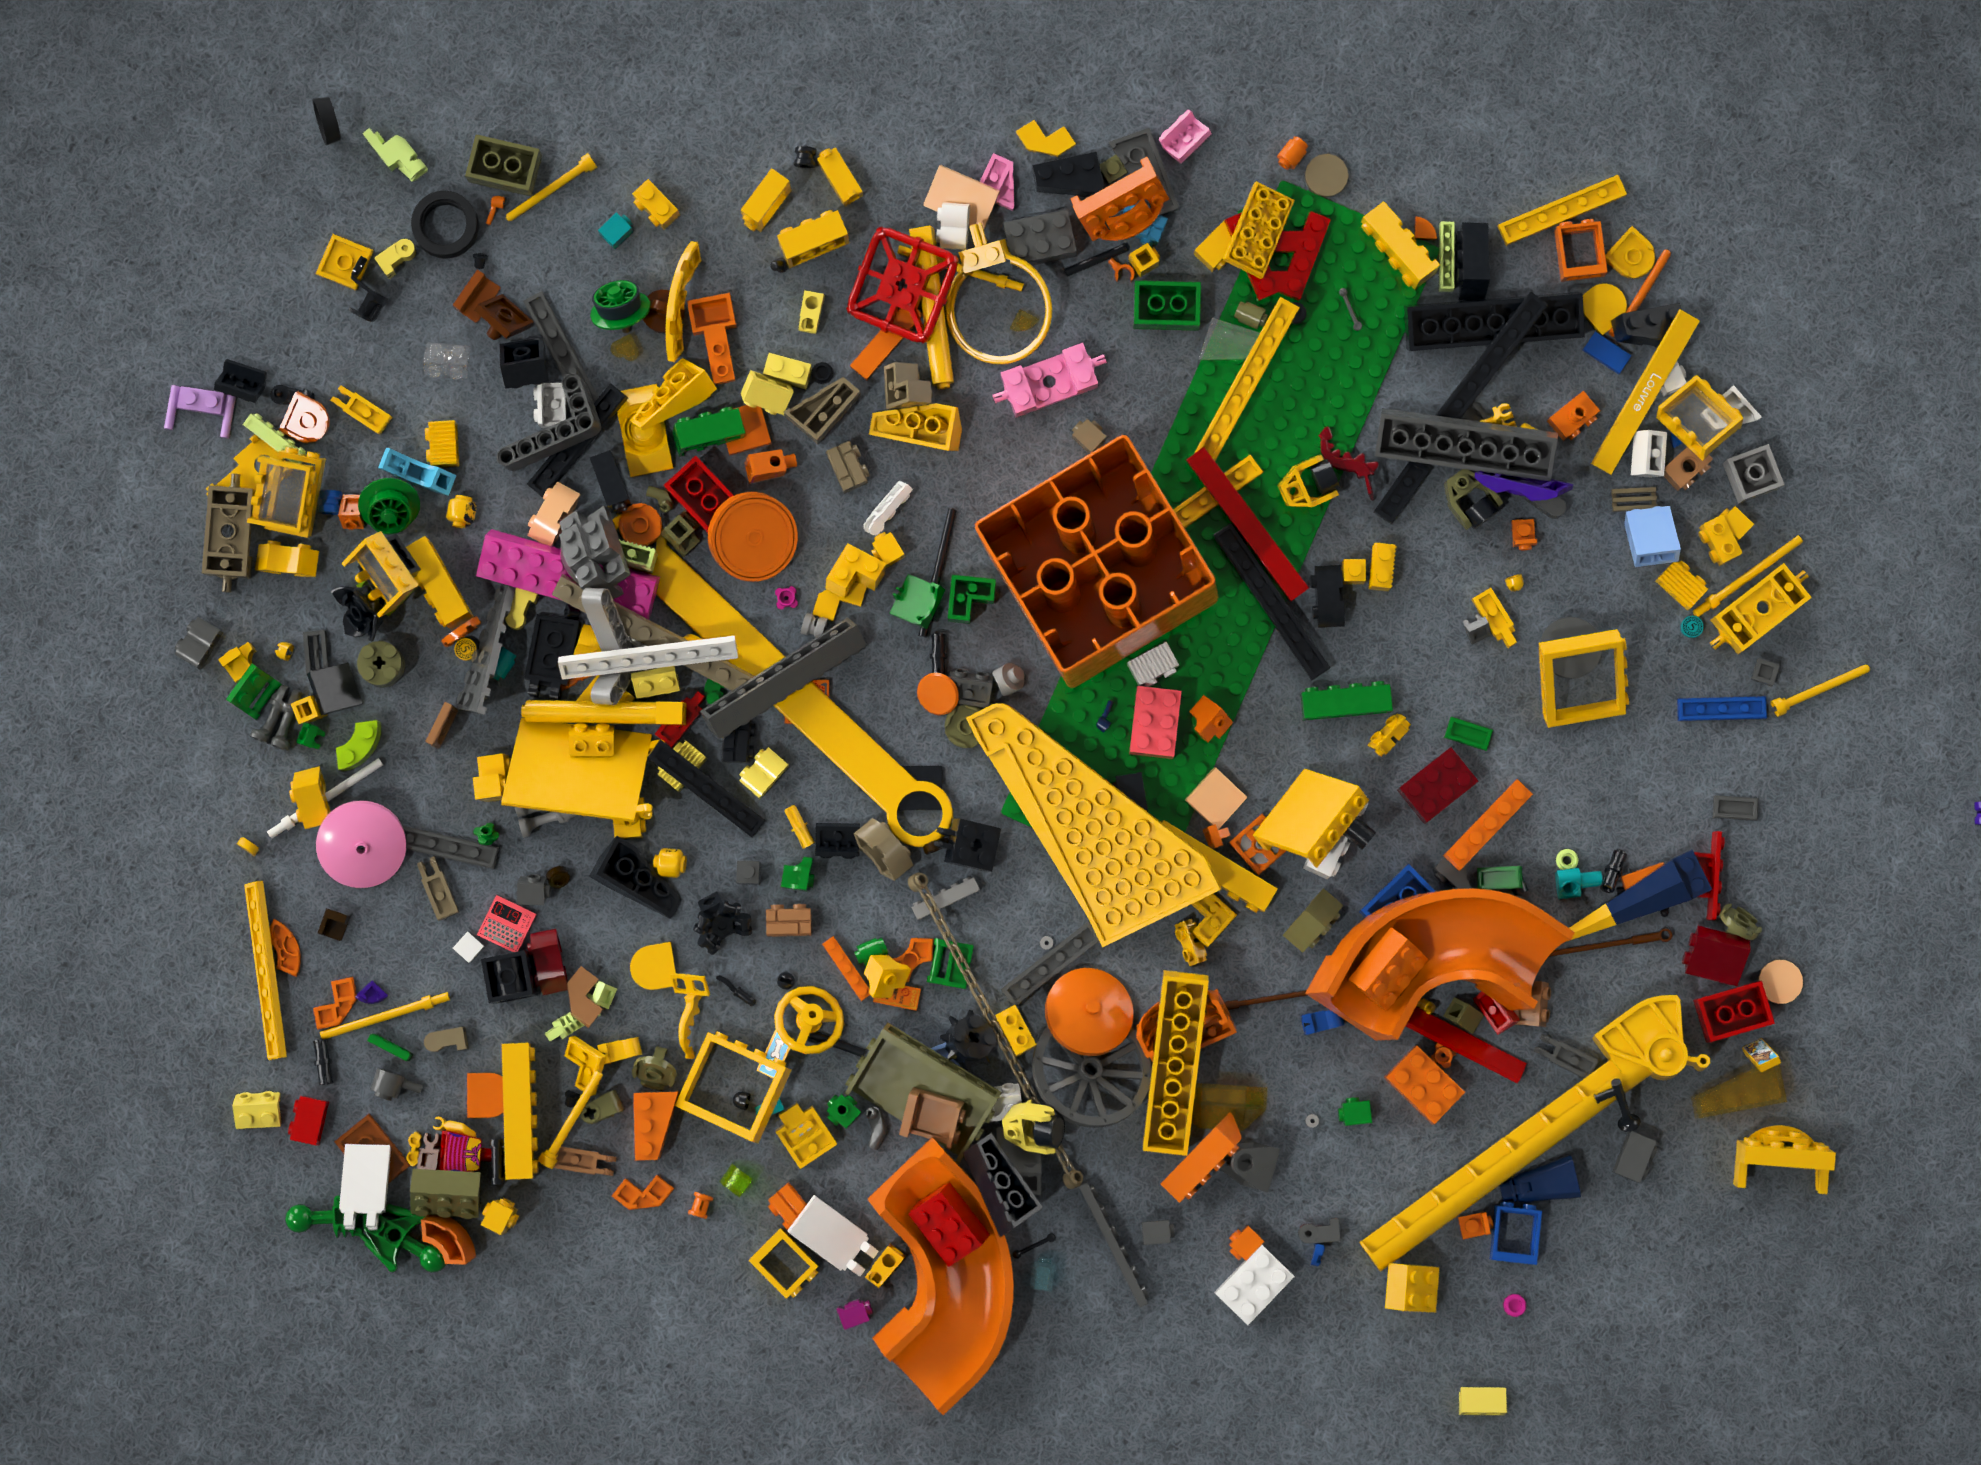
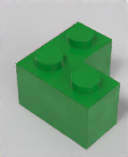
(965, 591)

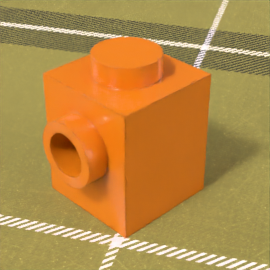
(1244, 1243)

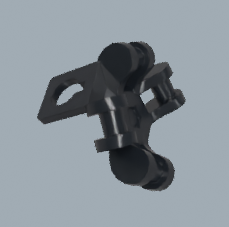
(721, 922)

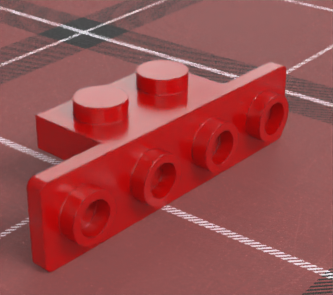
(1712, 866)

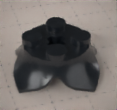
(361, 612)

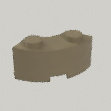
(883, 849)

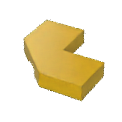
(1053, 145)
(828, 602)

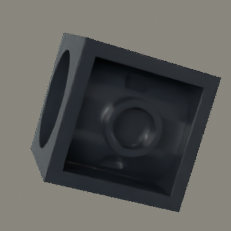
(509, 977)

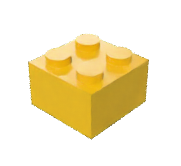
(1412, 1287)

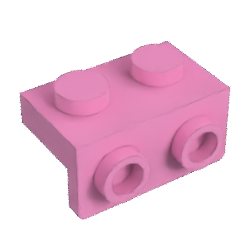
(1184, 137)

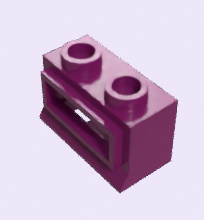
(854, 1313)

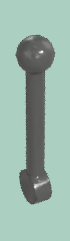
(1357, 325)

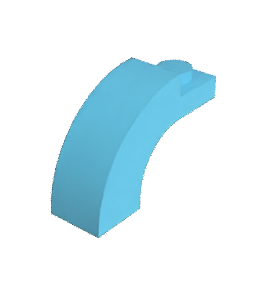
(416, 472)

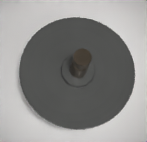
(1575, 665)

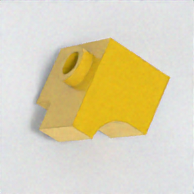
(238, 660)
(885, 975)

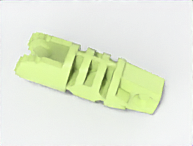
(564, 1027)

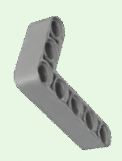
(610, 636)

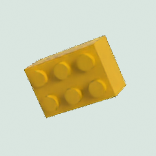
(813, 238)

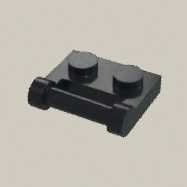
(497, 1155)

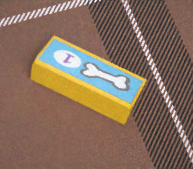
(775, 1049)

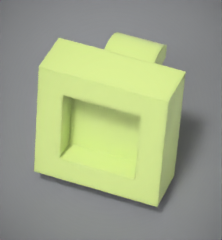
(602, 994)

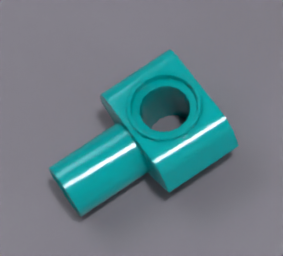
(1575, 882)

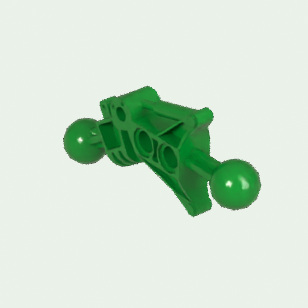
(301, 1218)

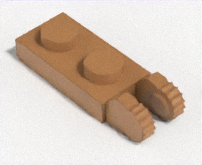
(582, 1161)

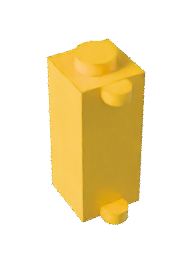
(839, 176)

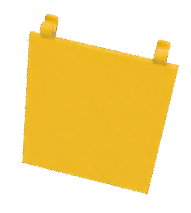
(593, 786)

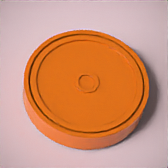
(752, 536)

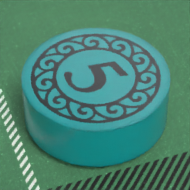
(1692, 626)

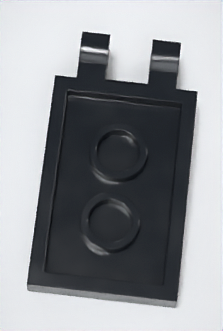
(550, 639)

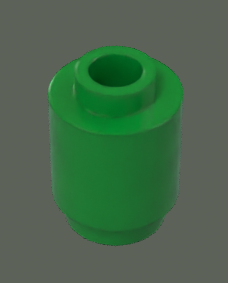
(868, 948)

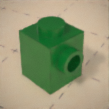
(1355, 1112)

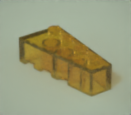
(1740, 1093)

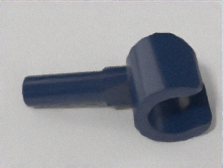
(1103, 723)

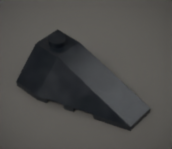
(630, 875)

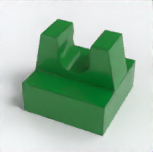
(307, 735)

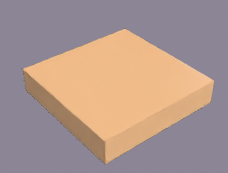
(1216, 798)

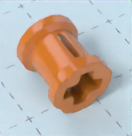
(700, 1205)

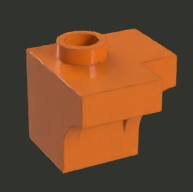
(1210, 719)

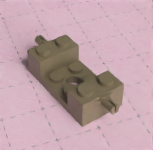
(222, 555)

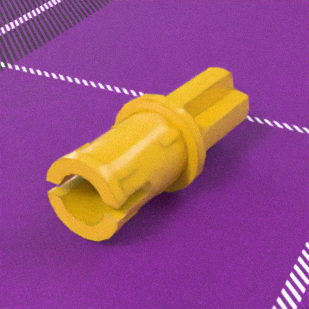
(799, 826)

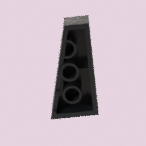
(1000, 1185)

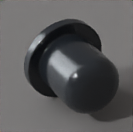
(479, 261)
(779, 265)
(571, 612)
(571, 1098)

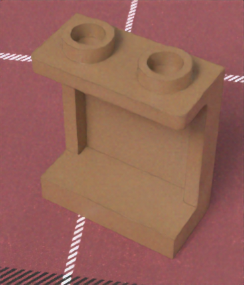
(933, 1116)

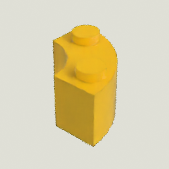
(285, 559)

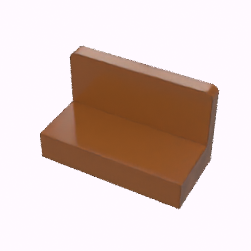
(475, 292)

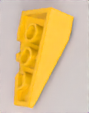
(682, 389)
(924, 425)

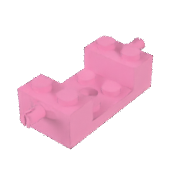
(1071, 370)

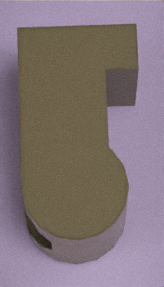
(438, 1040)

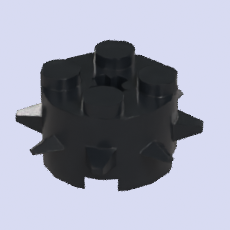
(957, 1040)

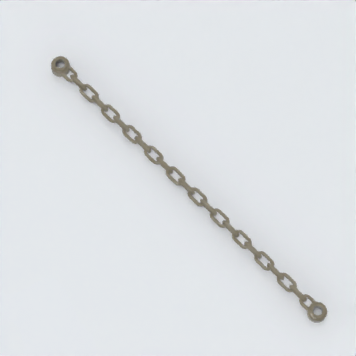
(917, 883)

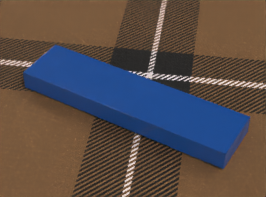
(1721, 708)

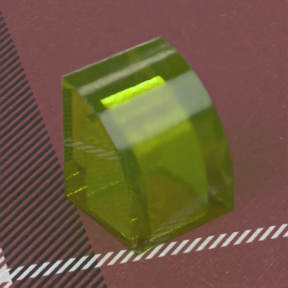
(736, 1180)

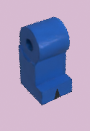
(1320, 1021)

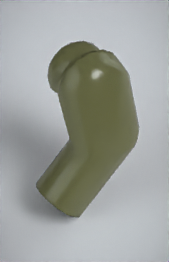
(663, 497)

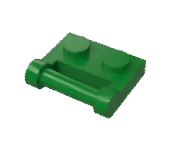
(248, 689)
(953, 975)

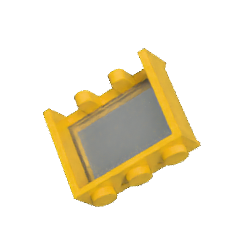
(1699, 417)
(282, 494)
(384, 570)

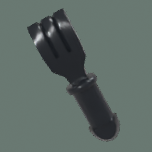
(741, 994)

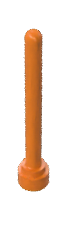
(1647, 284)

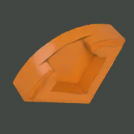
(1424, 229)

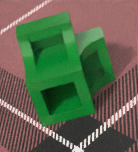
(798, 876)

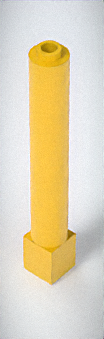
(938, 342)
(587, 712)

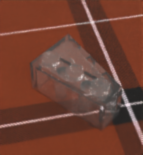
(1227, 342)

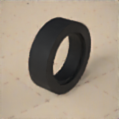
(435, 200)

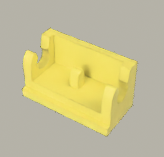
(1482, 1401)

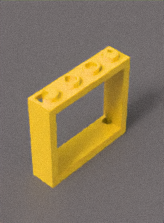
(1579, 645)
(768, 1104)

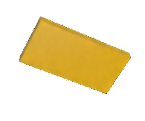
(1258, 230)

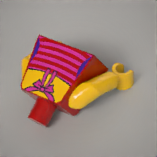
(460, 1147)

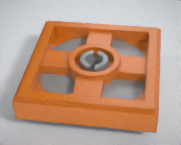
(1251, 851)

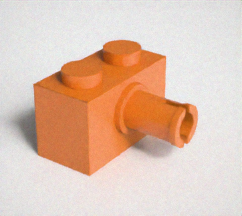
(1573, 416)

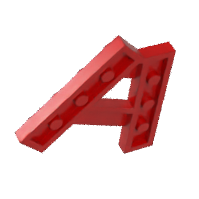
(1303, 245)

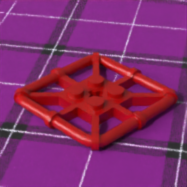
(906, 298)

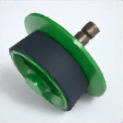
(619, 306)

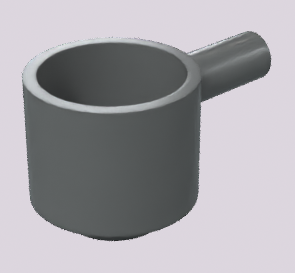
(389, 1085)

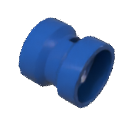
(330, 502)

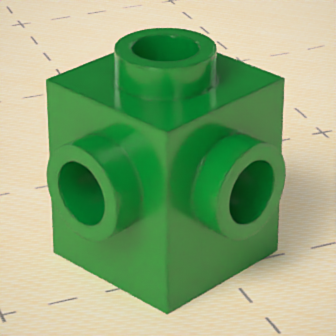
(851, 1114)

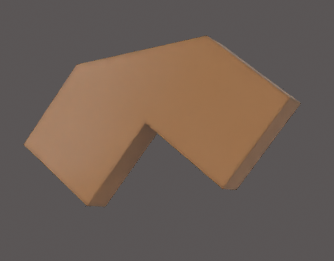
(580, 1006)

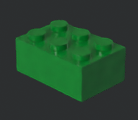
(1167, 305)

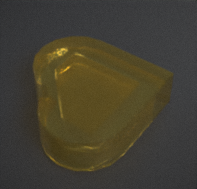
(625, 348)

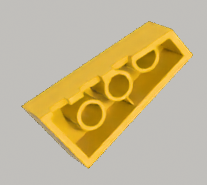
(1399, 246)

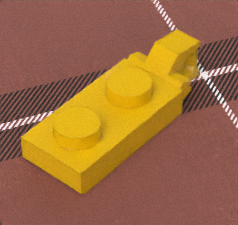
(1499, 621)

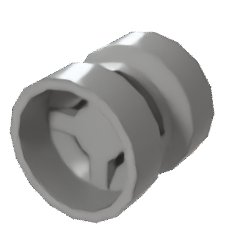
(809, 623)

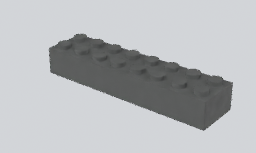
(1466, 444)

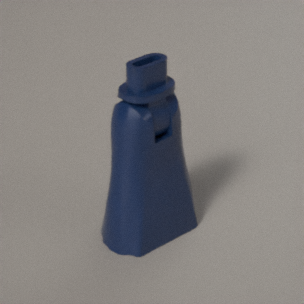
(1546, 1182)

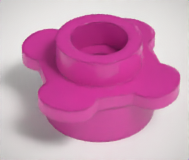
(781, 593)

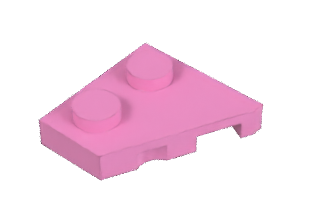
(1000, 176)

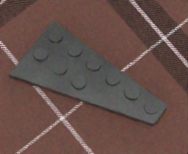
(487, 655)

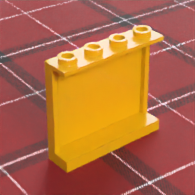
(1311, 816)

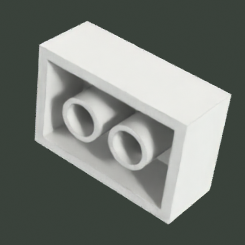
(1254, 1284)

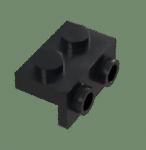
(241, 381)
(836, 840)

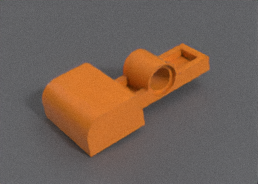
(712, 318)

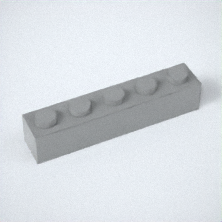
(947, 897)

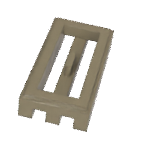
(1652, 498)

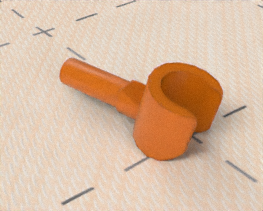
(496, 202)

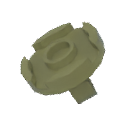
(1740, 922)
(654, 1070)

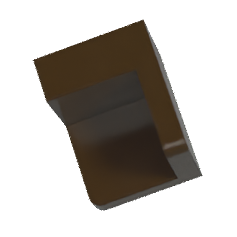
(333, 924)

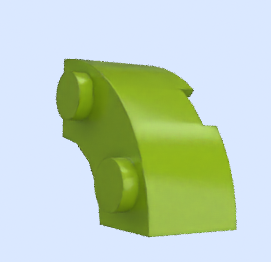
(360, 746)

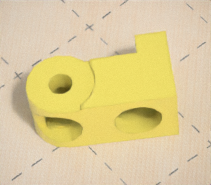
(394, 255)
(811, 311)
(517, 617)

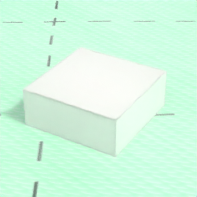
(468, 947)

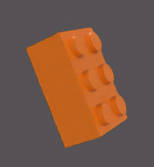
(1388, 969)
(1424, 1084)

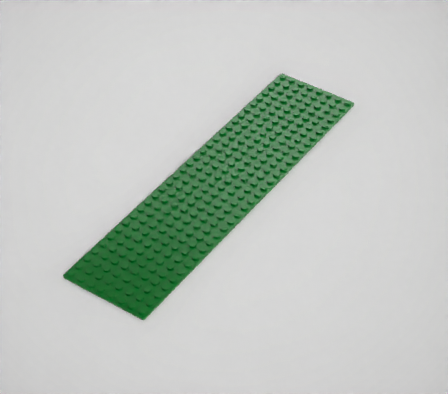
(1314, 381)

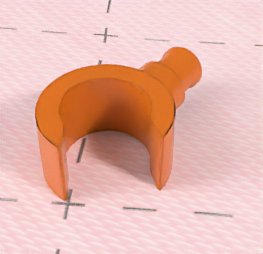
(1117, 267)

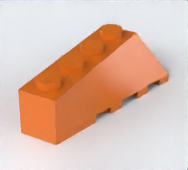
(1203, 1159)

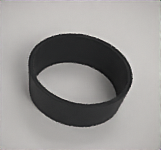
(326, 120)

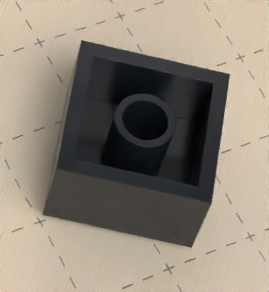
(524, 363)

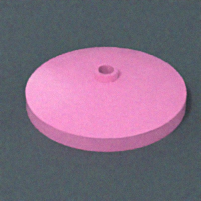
(361, 825)

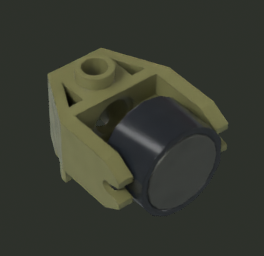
(1479, 512)

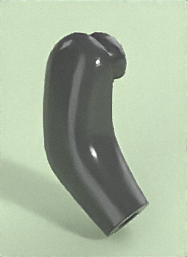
(878, 1127)

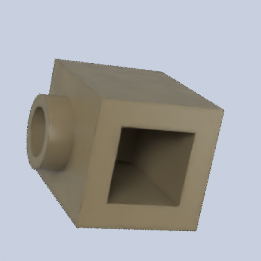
(1088, 435)

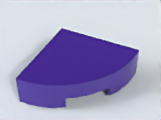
(371, 994)

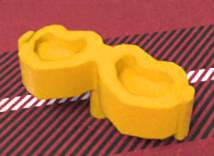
(415, 1142)

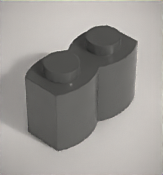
(198, 642)

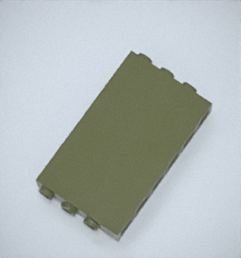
(901, 1062)

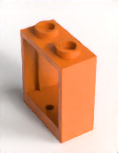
(1584, 272)

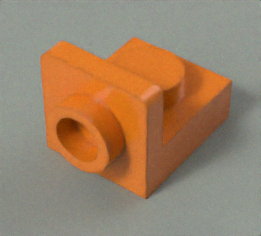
(349, 513)
(1523, 534)
(1475, 1225)

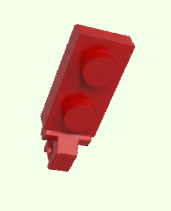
(672, 733)

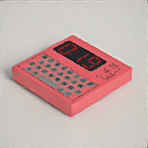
(506, 924)

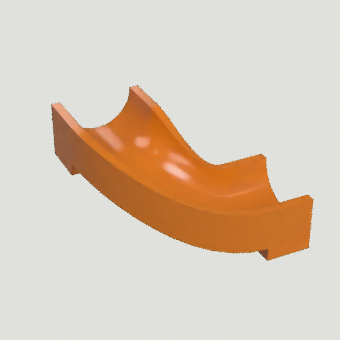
(1464, 935)
(959, 1309)

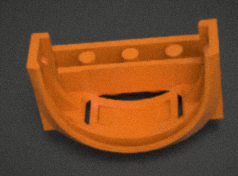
(1123, 193)
(1217, 1024)

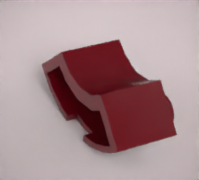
(547, 951)

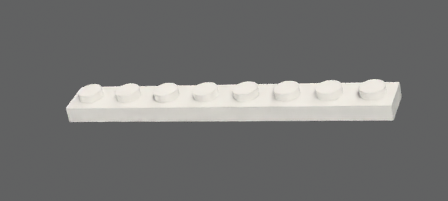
(648, 657)

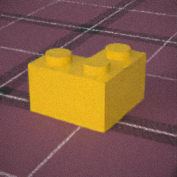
(854, 566)
(492, 777)
(309, 794)

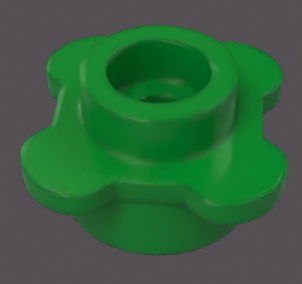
(486, 839)

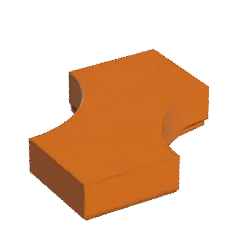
(918, 952)

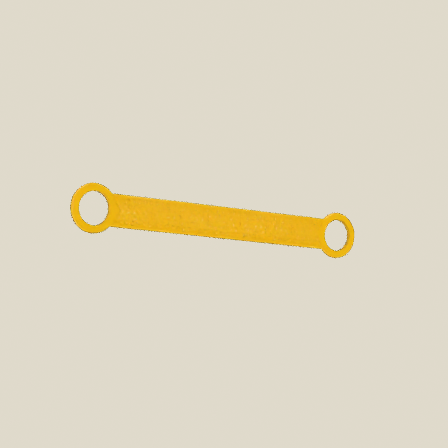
(805, 708)

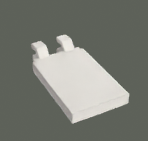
(364, 1183)
(831, 1235)

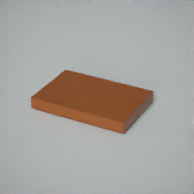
(369, 1132)

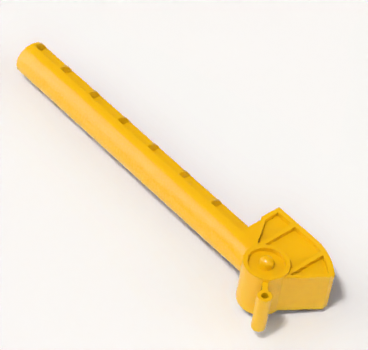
(1637, 1044)

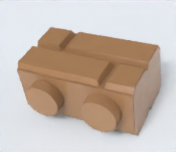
(788, 921)

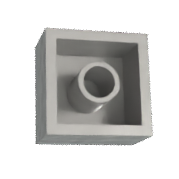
(1753, 474)

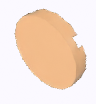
(1781, 981)

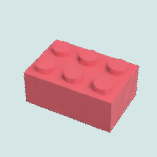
(1155, 722)

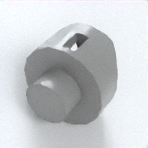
(1009, 678)

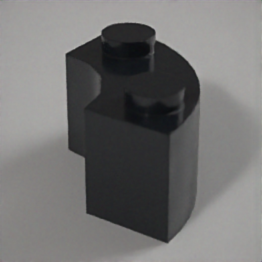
(1328, 593)

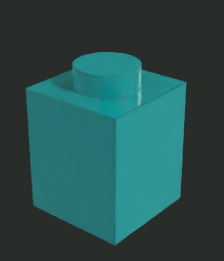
(616, 230)

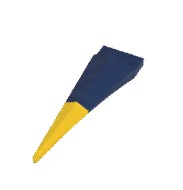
(1665, 887)

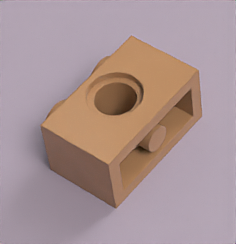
(1678, 476)

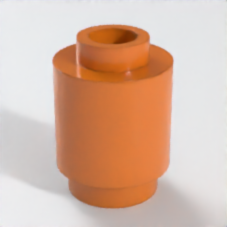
(1292, 153)

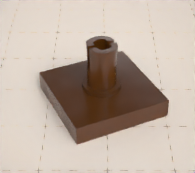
(503, 317)

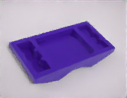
(1530, 488)

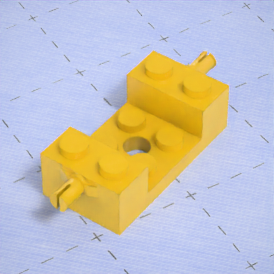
(1743, 624)

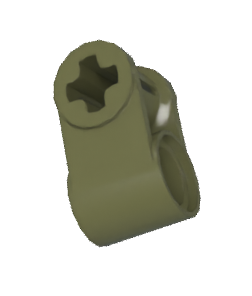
(605, 1106)

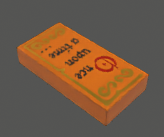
(902, 997)

